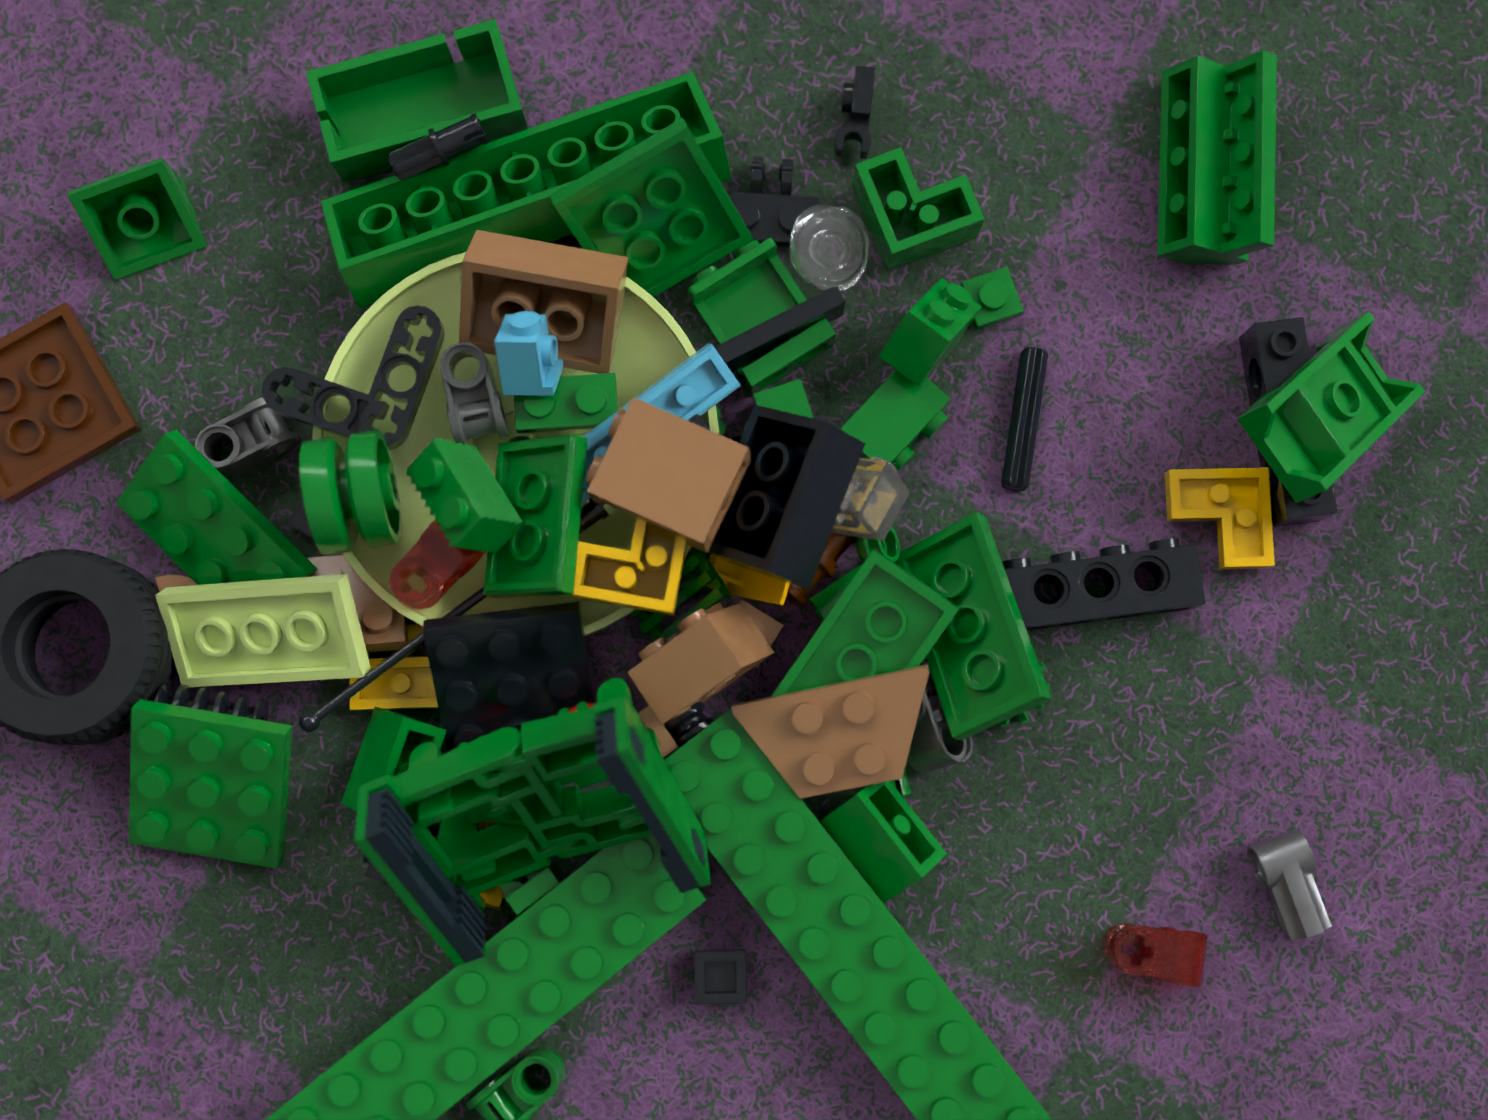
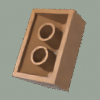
(570, 285)

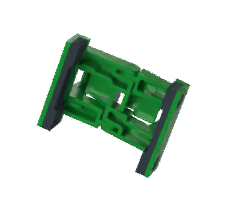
(518, 786)

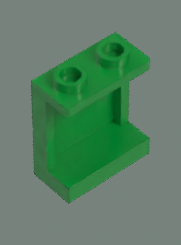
(748, 294)

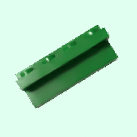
(1217, 159)

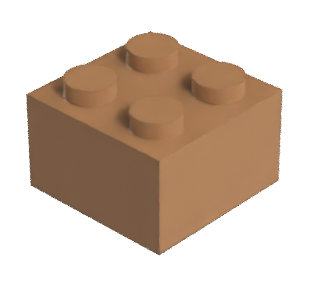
(699, 659)

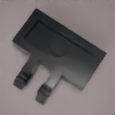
(769, 213)

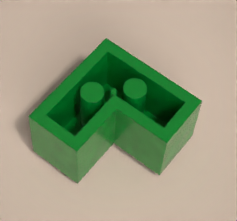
(910, 221)

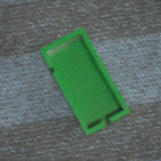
(408, 89)

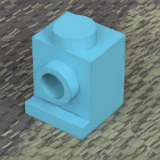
(527, 355)

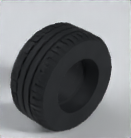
(137, 657)

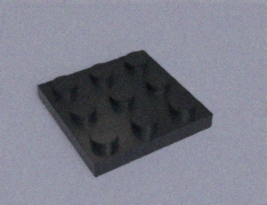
(506, 668)

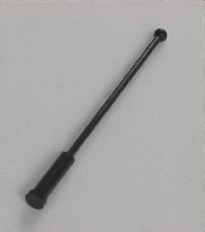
(310, 721)

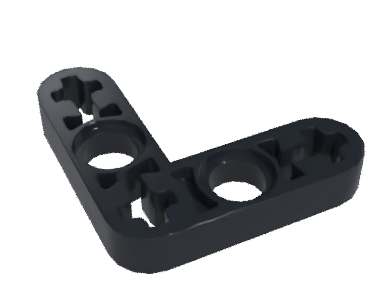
(366, 407)

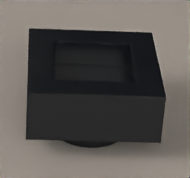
(720, 976)

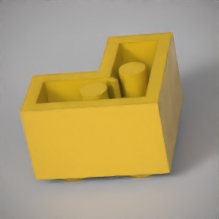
(634, 579)

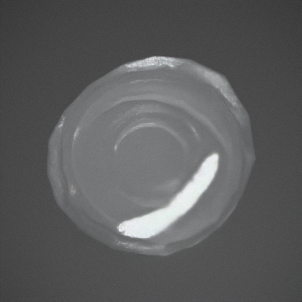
(829, 247)

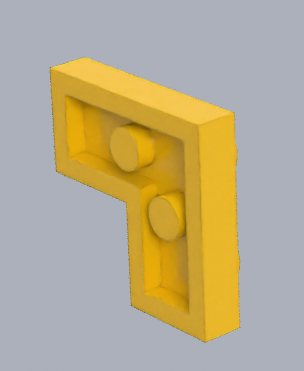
(1237, 502)

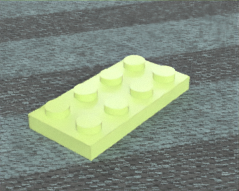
(264, 631)

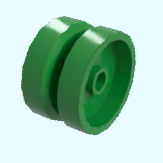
(350, 492)

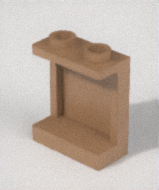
(668, 472)

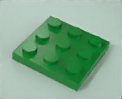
(655, 208)
(209, 783)

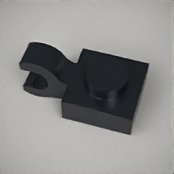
(857, 102)

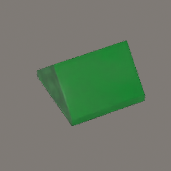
(139, 217)

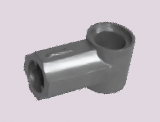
(1286, 873)

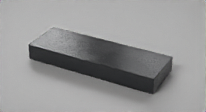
(781, 328)

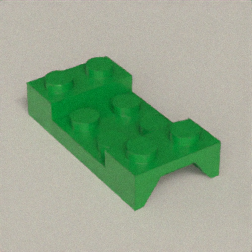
(1327, 412)

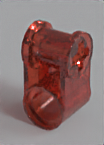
(436, 563)
(1163, 952)

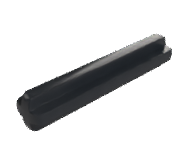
(1024, 419)

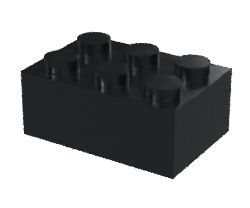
(787, 495)

